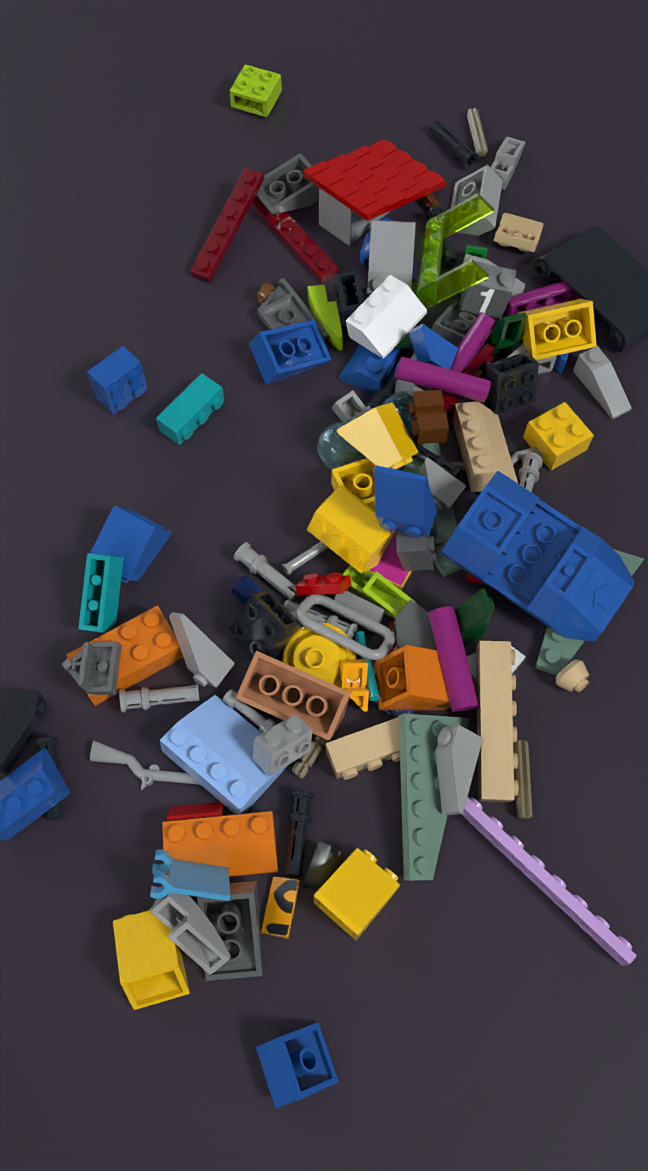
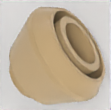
(573, 676)

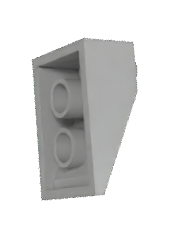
(390, 252)

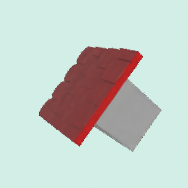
(368, 187)

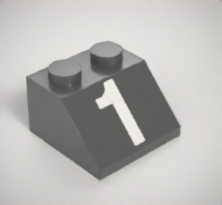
(490, 294)

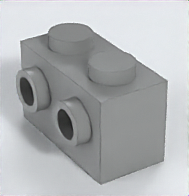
(282, 744)

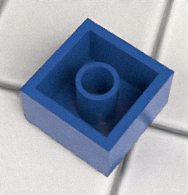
(117, 380)

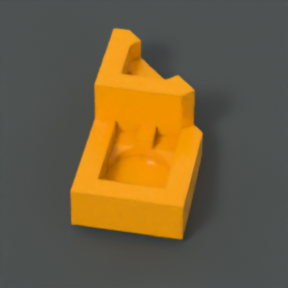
(354, 679)

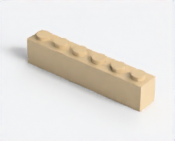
(495, 721)

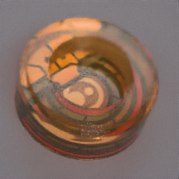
(264, 291)

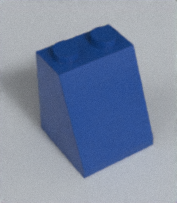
(131, 537)

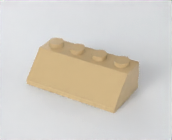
(481, 444)

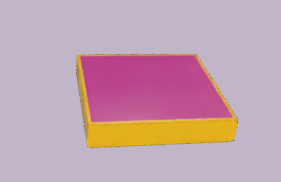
(391, 567)

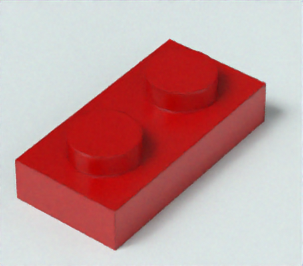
(330, 584)

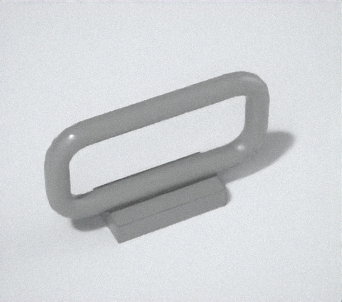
(354, 609)

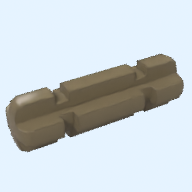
(301, 768)

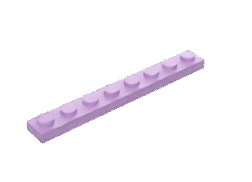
(552, 886)

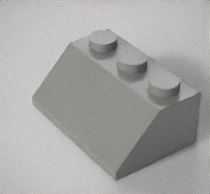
(489, 186)

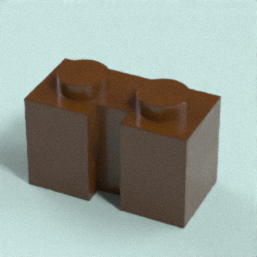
(428, 415)

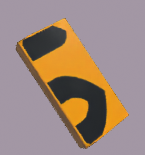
(280, 907)

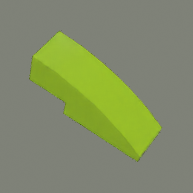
(326, 314)
(377, 591)

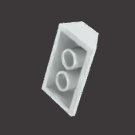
(385, 317)

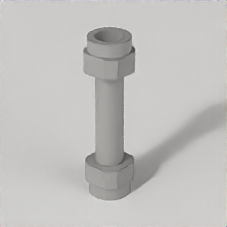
(248, 711)

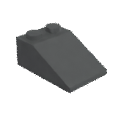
(286, 187)
(454, 324)
(239, 928)

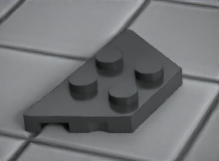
(286, 308)

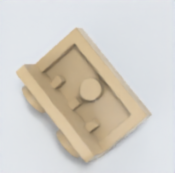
(518, 232)

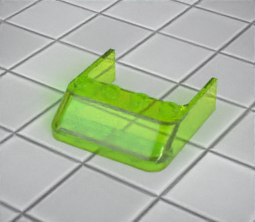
(432, 286)

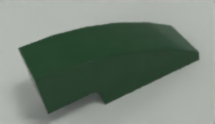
(506, 333)

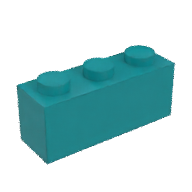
(190, 409)
(100, 592)

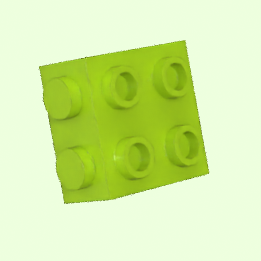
(255, 90)

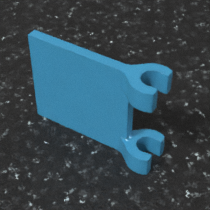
(189, 878)

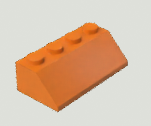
(233, 841)

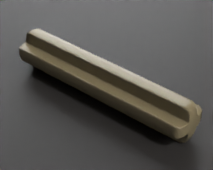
(477, 132)
(522, 774)

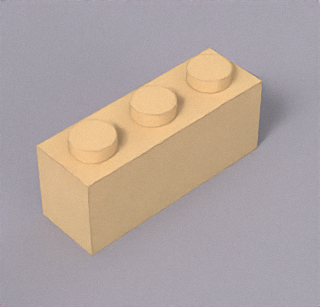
(364, 749)

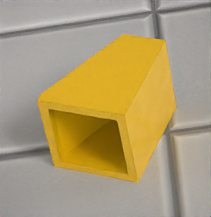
(381, 437)
(356, 892)
(148, 960)

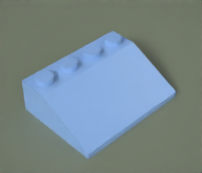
(218, 753)

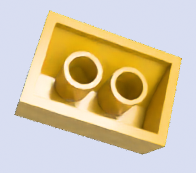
(559, 329)
(350, 529)

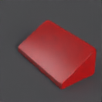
(195, 811)

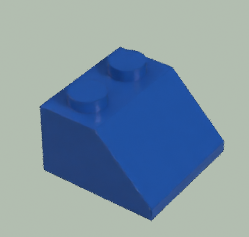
(369, 370)
(297, 1065)

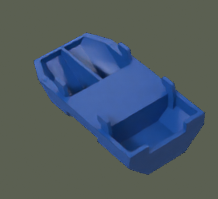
(540, 560)

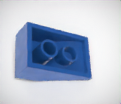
(289, 351)
(403, 502)

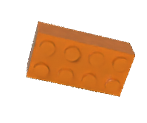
(146, 649)

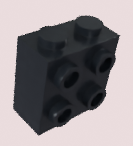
(349, 294)
(512, 382)
(264, 625)

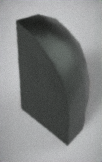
(322, 866)

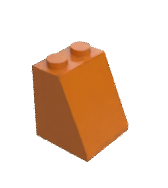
(411, 680)

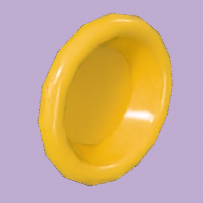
(317, 654)

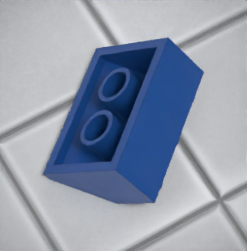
(29, 793)

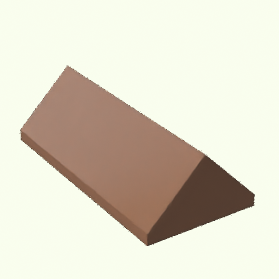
(289, 691)

